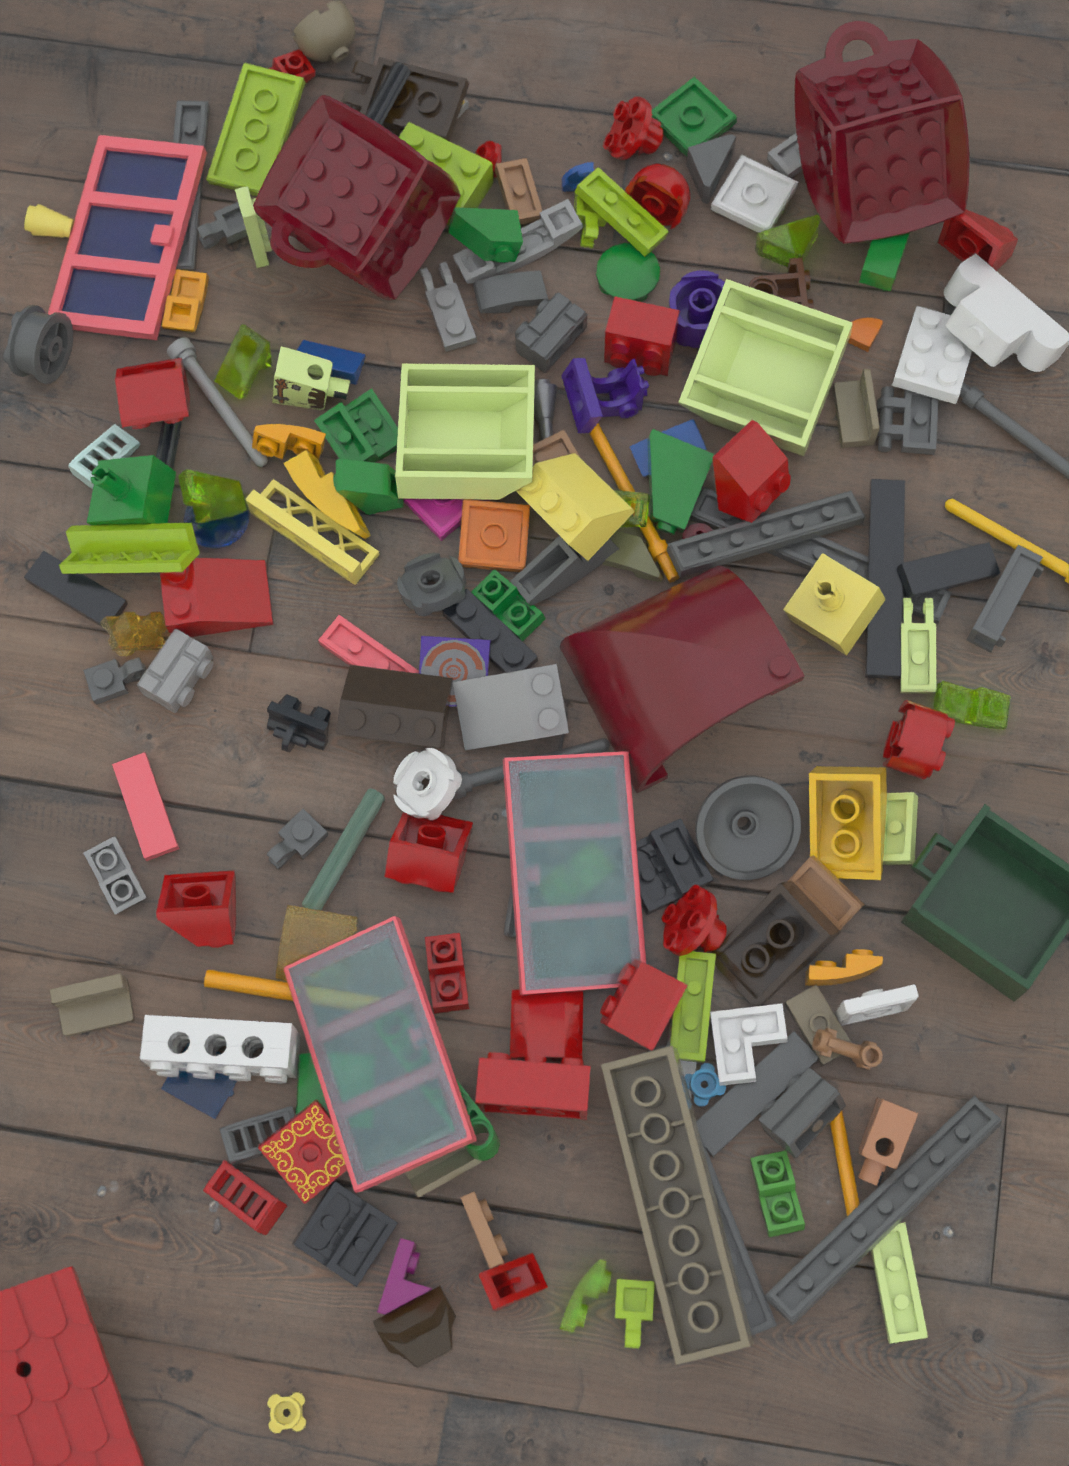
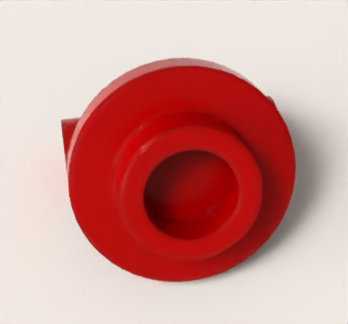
(492, 152)

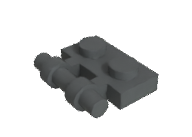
(918, 425)

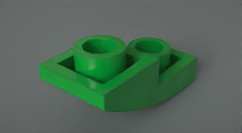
(508, 605)

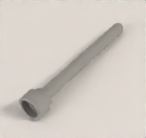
(184, 349)

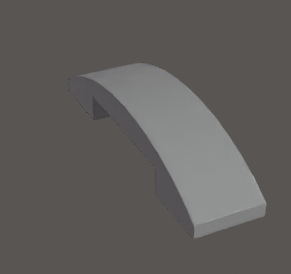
(539, 238)

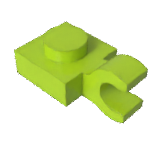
(590, 221)
(634, 1305)

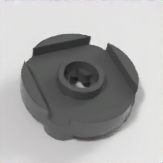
(436, 597)

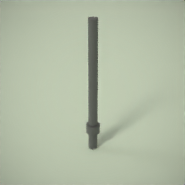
(975, 398)

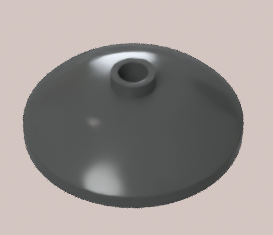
(759, 845)

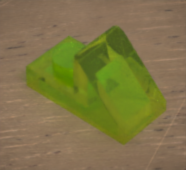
(243, 361)
(211, 495)

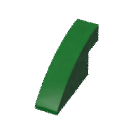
(884, 261)

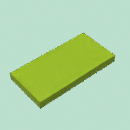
(255, 127)

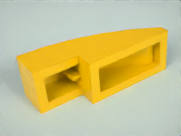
(320, 490)

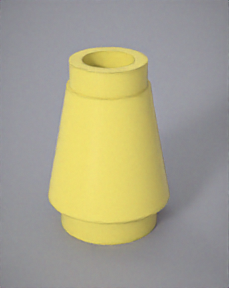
(47, 222)

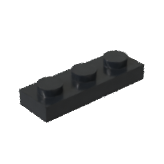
(478, 622)

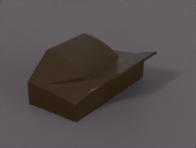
(419, 1328)

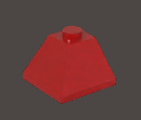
(977, 235)
(200, 907)

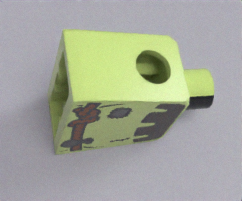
(306, 380)

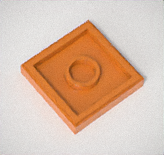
(493, 535)

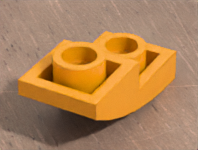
(277, 438)
(854, 966)

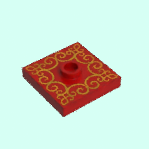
(306, 1152)

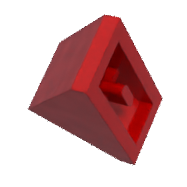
(512, 1281)

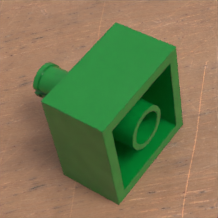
(131, 491)

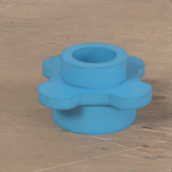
(707, 1074)

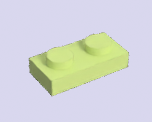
(900, 828)

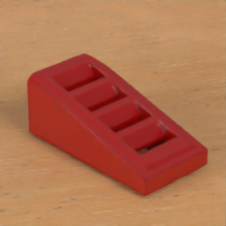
(265, 1207)

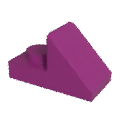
(397, 1289)

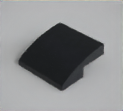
(668, 866)
(344, 1233)

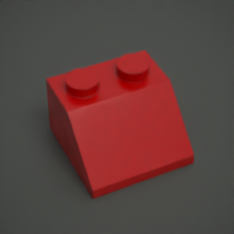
(749, 473)
(428, 851)
(642, 1003)

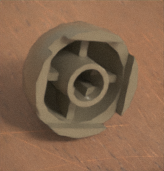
(326, 34)

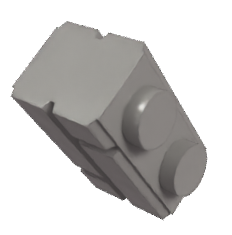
(176, 671)

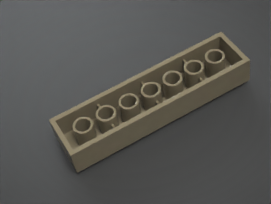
(677, 1205)

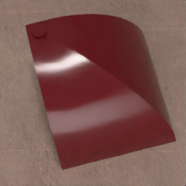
(678, 667)

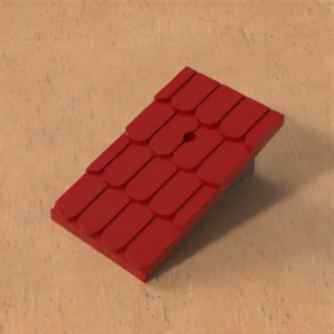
(69, 1401)

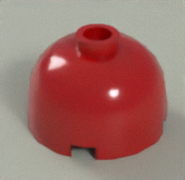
(661, 193)

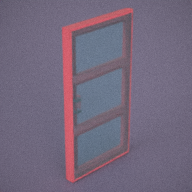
(573, 870)
(378, 1055)

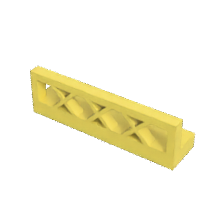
(308, 537)

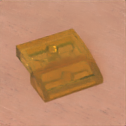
(310, 931)

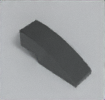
(557, 569)

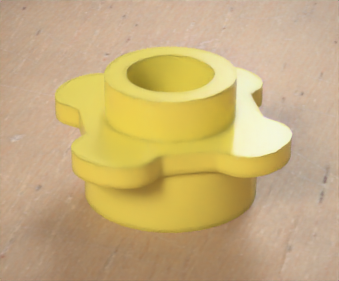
(277, 1406)

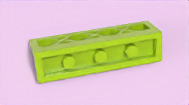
(130, 548)

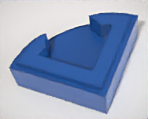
(575, 176)

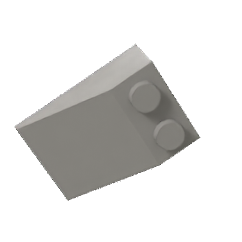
(511, 707)

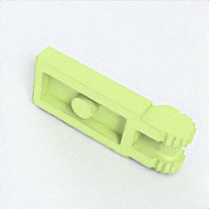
(918, 650)

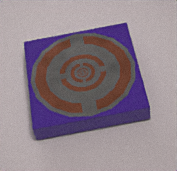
(454, 659)

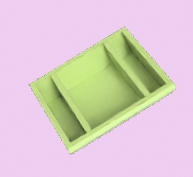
(765, 365)
(464, 431)

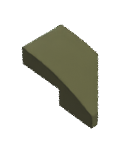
(633, 556)

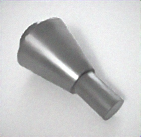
(544, 406)

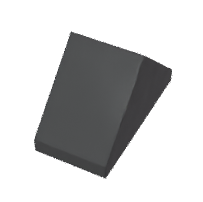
(708, 163)

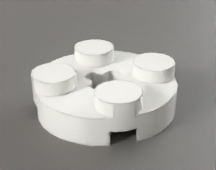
(441, 787)

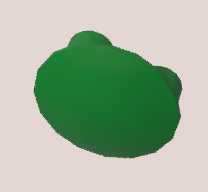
(627, 272)

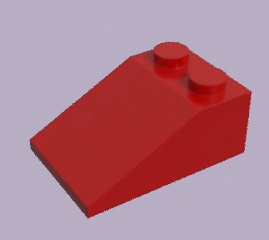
(216, 596)

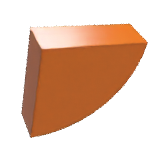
(865, 332)

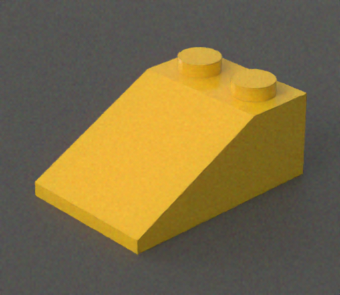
(848, 820)

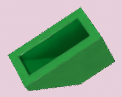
(488, 232)

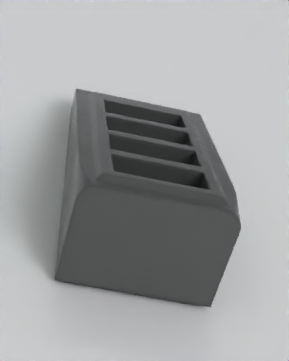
(228, 1134)

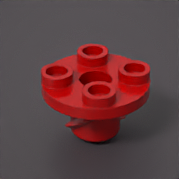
(633, 130)
(693, 923)

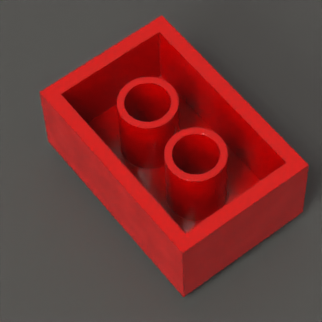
(533, 1086)

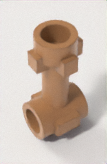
(863, 1055)

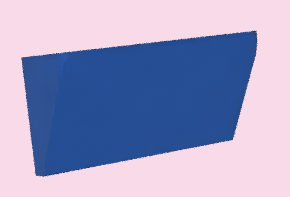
(345, 363)

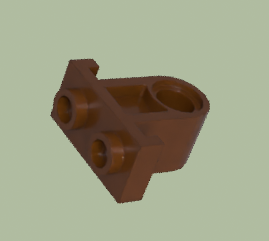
(789, 286)

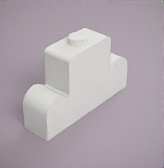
(1000, 319)

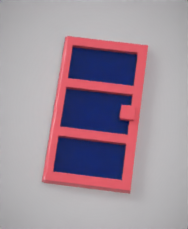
(128, 236)

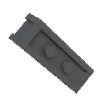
(1005, 598)

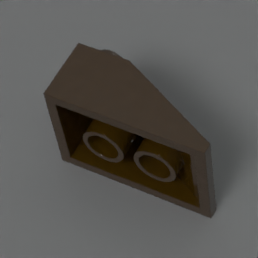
(774, 943)

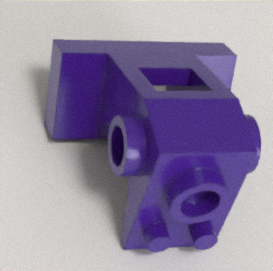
(622, 384)

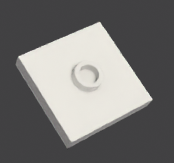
(754, 195)
(876, 1004)

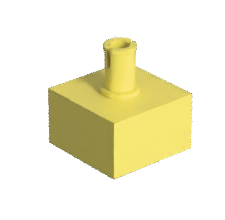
(834, 604)

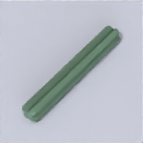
(344, 850)

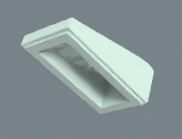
(88, 456)

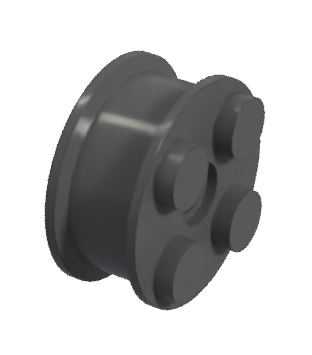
(39, 344)

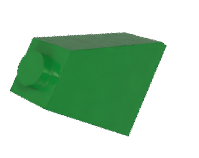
(674, 480)

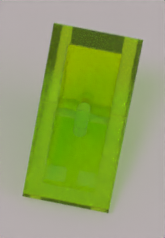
(788, 240)

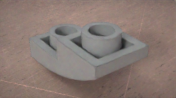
(115, 875)

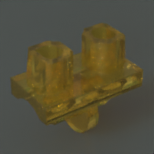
(135, 632)

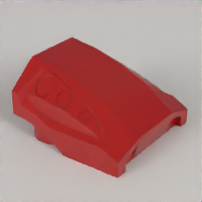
(546, 1025)

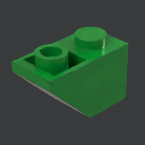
(367, 485)

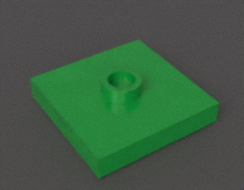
(693, 116)

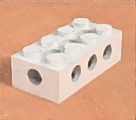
(167, 1035)

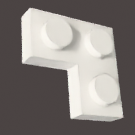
(737, 1032)

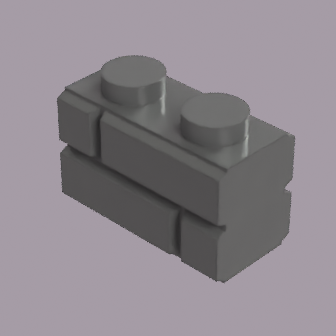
(550, 331)
(801, 1112)

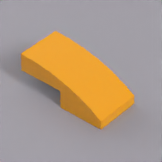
(186, 301)

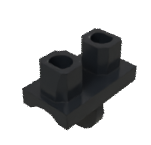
(297, 727)

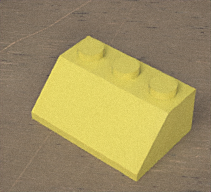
(575, 503)

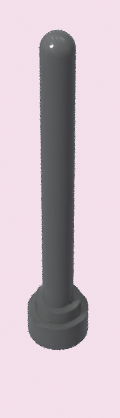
(496, 773)

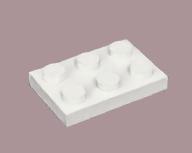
(932, 358)

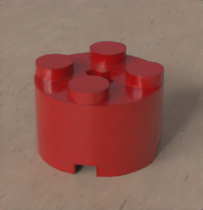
(917, 740)

